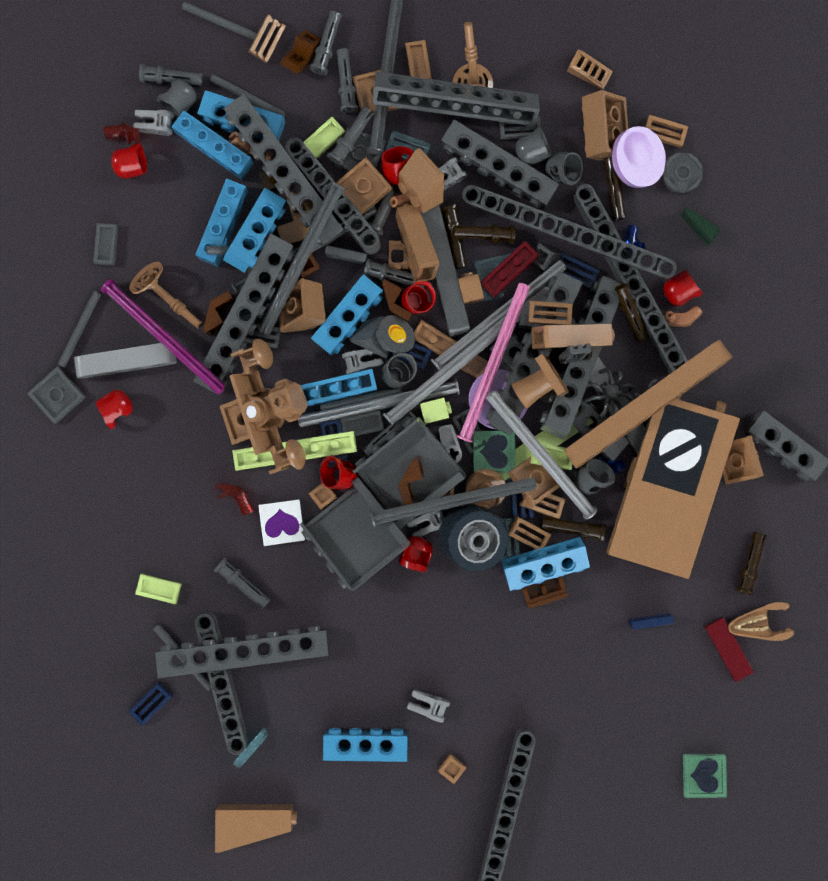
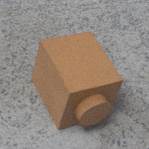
(470, 288)

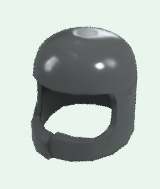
(178, 98)
(533, 147)
(570, 160)
(393, 366)
(587, 483)

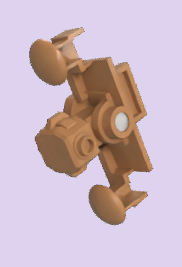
(264, 409)

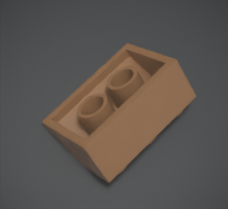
(603, 122)

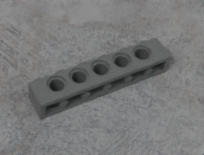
(459, 133)

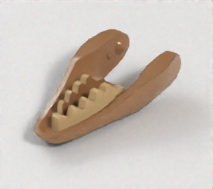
(755, 624)

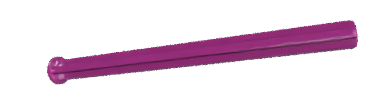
(163, 336)

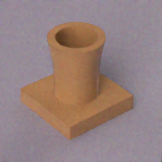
(539, 383)

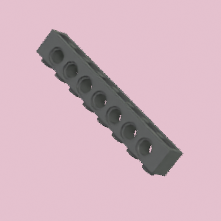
(455, 99)
(243, 108)
(273, 246)
(569, 288)
(586, 409)
(550, 420)
(317, 648)

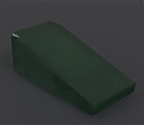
(704, 229)

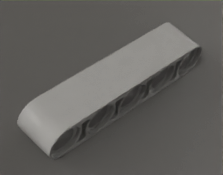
(123, 360)

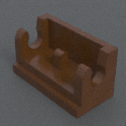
(544, 592)

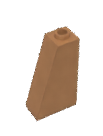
(417, 243)
(566, 335)
(249, 823)

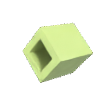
(435, 410)

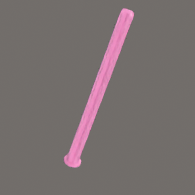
(494, 362)

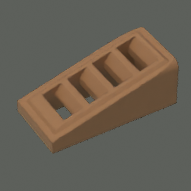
(588, 60)

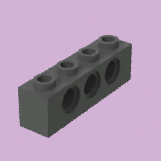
(814, 460)

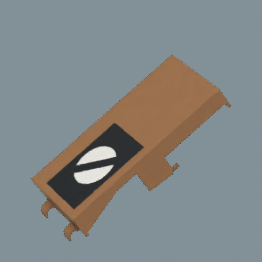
(673, 486)

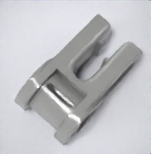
(161, 124)
(452, 178)
(359, 365)
(449, 440)
(434, 524)
(434, 701)

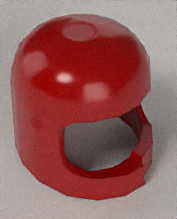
(126, 162)
(393, 163)
(681, 289)
(410, 297)
(114, 405)
(345, 470)
(417, 554)

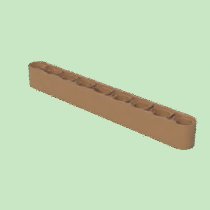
(648, 403)

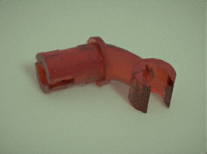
(123, 130)
(240, 496)

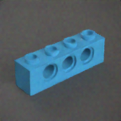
(213, 103)
(212, 145)
(222, 220)
(237, 254)
(363, 287)
(339, 387)
(552, 555)
(355, 752)

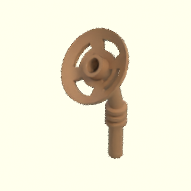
(475, 70)
(150, 282)

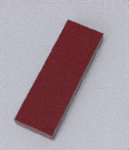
(509, 269)
(728, 649)

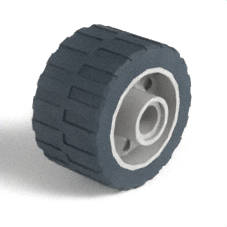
(473, 537)

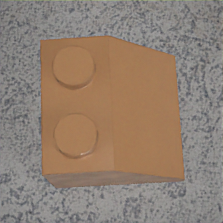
(422, 182)
(303, 307)

